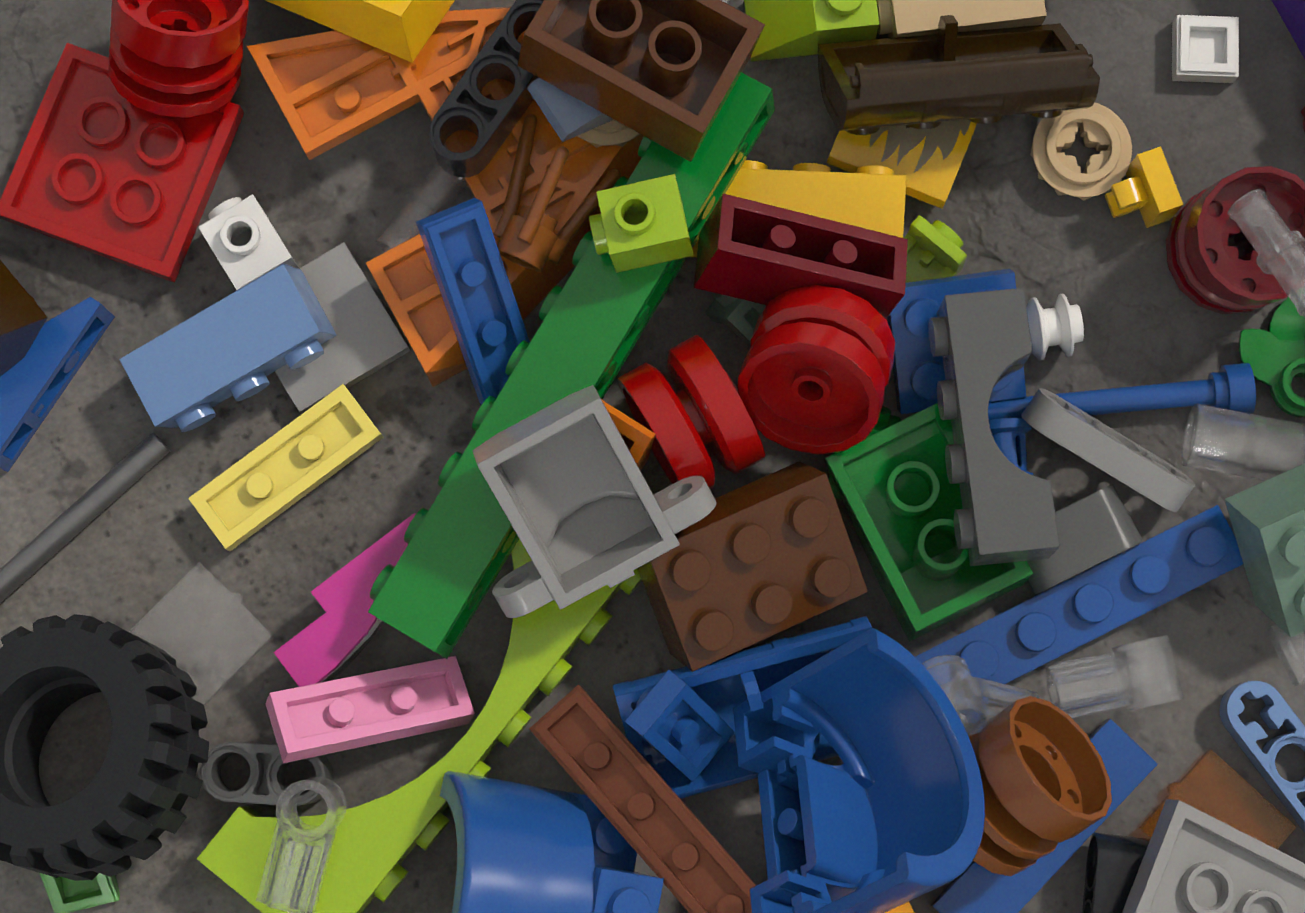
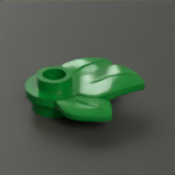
(1278, 356)

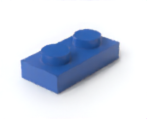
(679, 725)

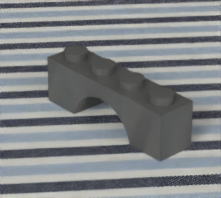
(1004, 509)

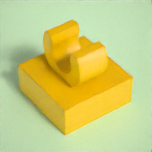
(1147, 188)

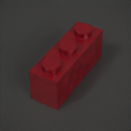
(765, 250)

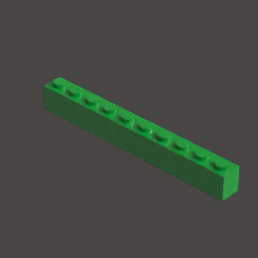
(581, 343)

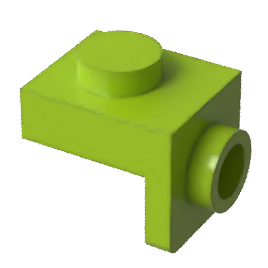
(933, 251)

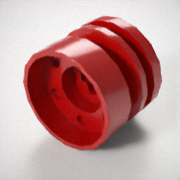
(177, 53)

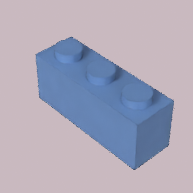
(229, 349)

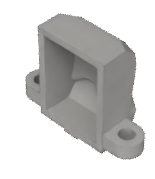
(579, 504)

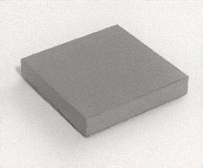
(363, 329)

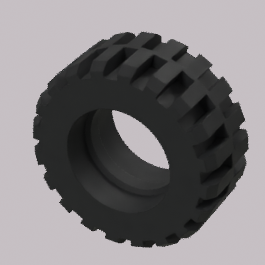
(148, 758)

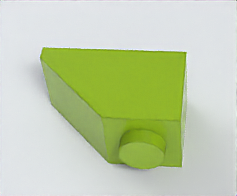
(798, 26)

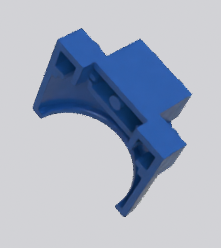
(888, 819)
(540, 852)

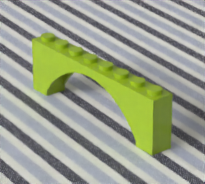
(385, 830)

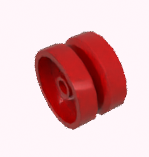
(817, 369)
(697, 415)

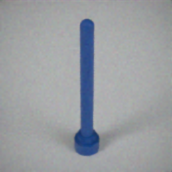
(1228, 389)

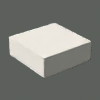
(1205, 49)

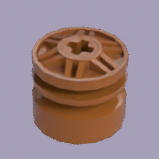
(1037, 783)

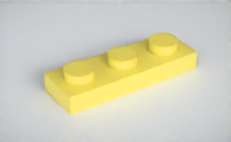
(285, 468)

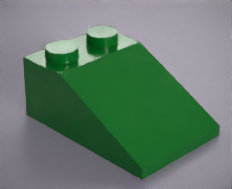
(905, 521)

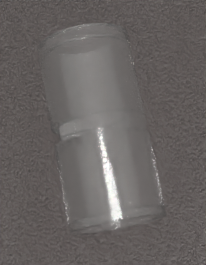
(1241, 443)

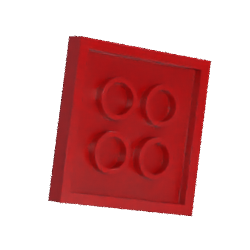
(114, 172)

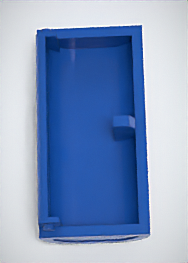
(725, 686)

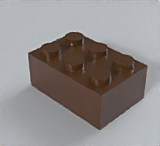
(644, 61)
(753, 567)

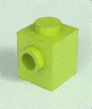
(641, 224)

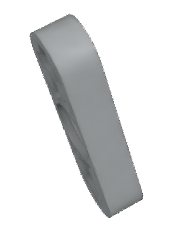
(1108, 450)

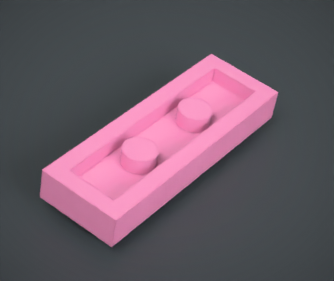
(369, 709)

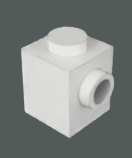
(244, 240)

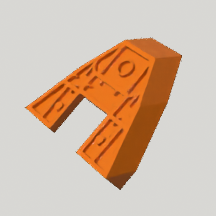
(343, 87)

